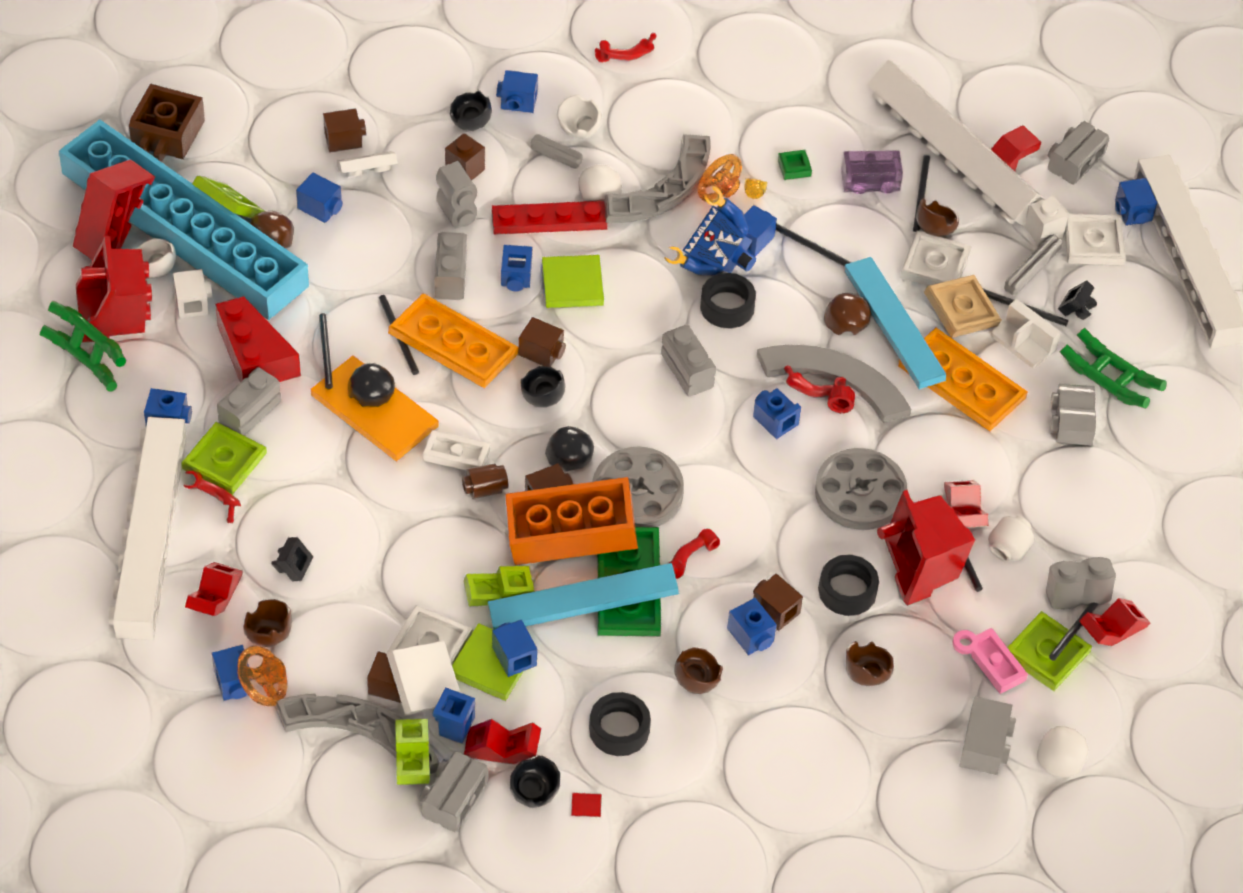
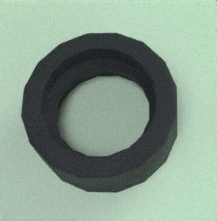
(726, 317)
(853, 566)
(624, 703)

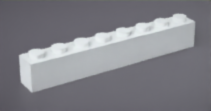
(954, 141)
(1192, 253)
(149, 529)

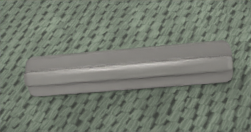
(1033, 265)

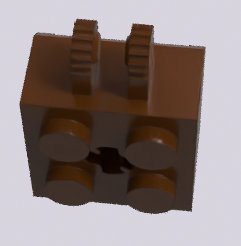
(166, 122)

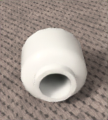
(1011, 538)

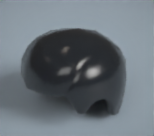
(471, 111)
(371, 385)
(543, 386)
(570, 448)
(535, 781)

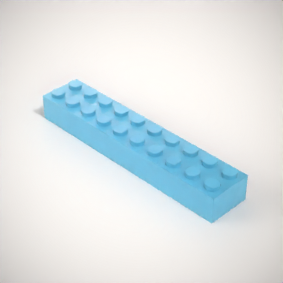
(196, 225)

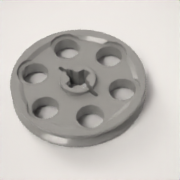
(859, 476)
(651, 482)

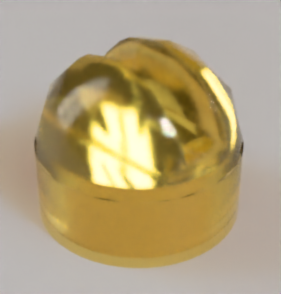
(755, 188)

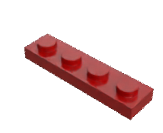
(549, 217)

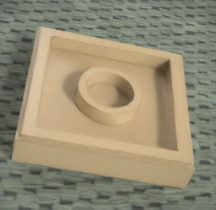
(962, 306)

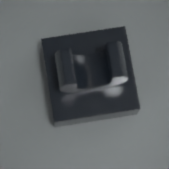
(1078, 300)
(293, 559)

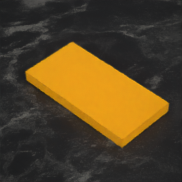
(453, 340)
(972, 383)
(391, 427)

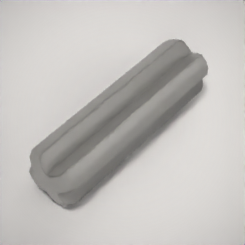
(556, 151)

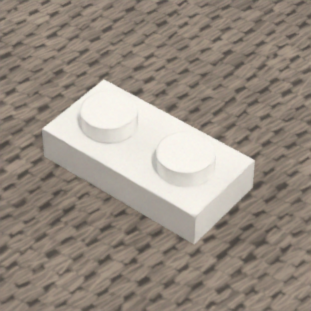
(355, 166)
(455, 451)

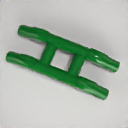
(73, 343)
(1107, 357)

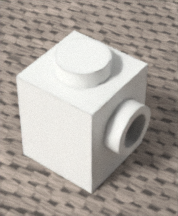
(1046, 219)
(192, 293)

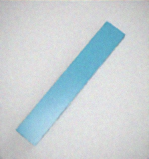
(895, 323)
(585, 596)

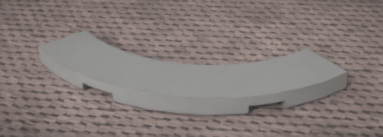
(668, 191)
(832, 364)
(346, 714)

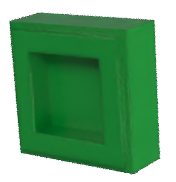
(794, 164)

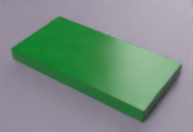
(636, 618)

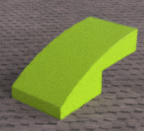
(492, 586)
(412, 751)

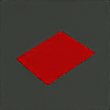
(586, 804)

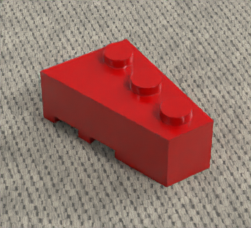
(109, 205)
(255, 342)

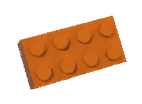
(571, 521)

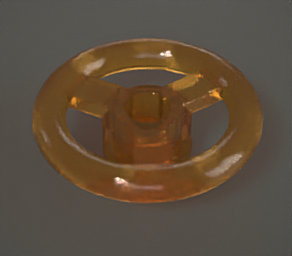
(723, 179)
(269, 673)

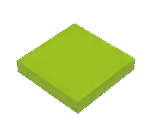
(227, 197)
(572, 281)
(224, 457)
(1037, 642)
(480, 667)

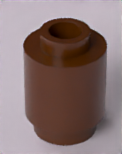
(485, 480)

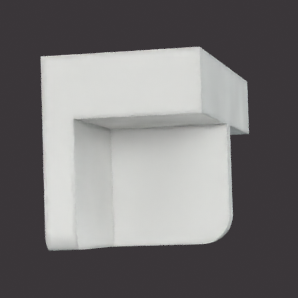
(1027, 334)

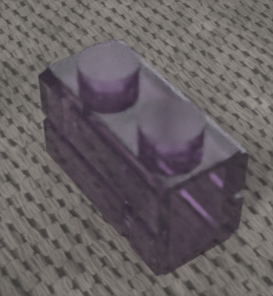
(871, 171)

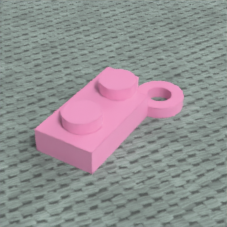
(992, 658)

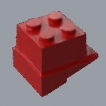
(115, 291)
(925, 545)

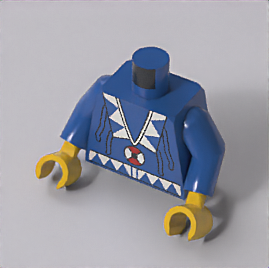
(718, 241)

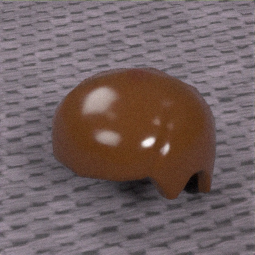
(936, 219)
(275, 226)
(847, 313)
(269, 623)
(868, 664)
(697, 670)

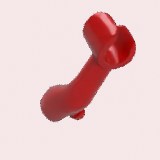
(606, 53)
(799, 383)
(215, 491)
(705, 538)

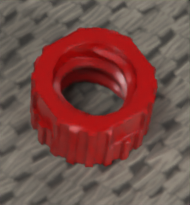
(835, 398)

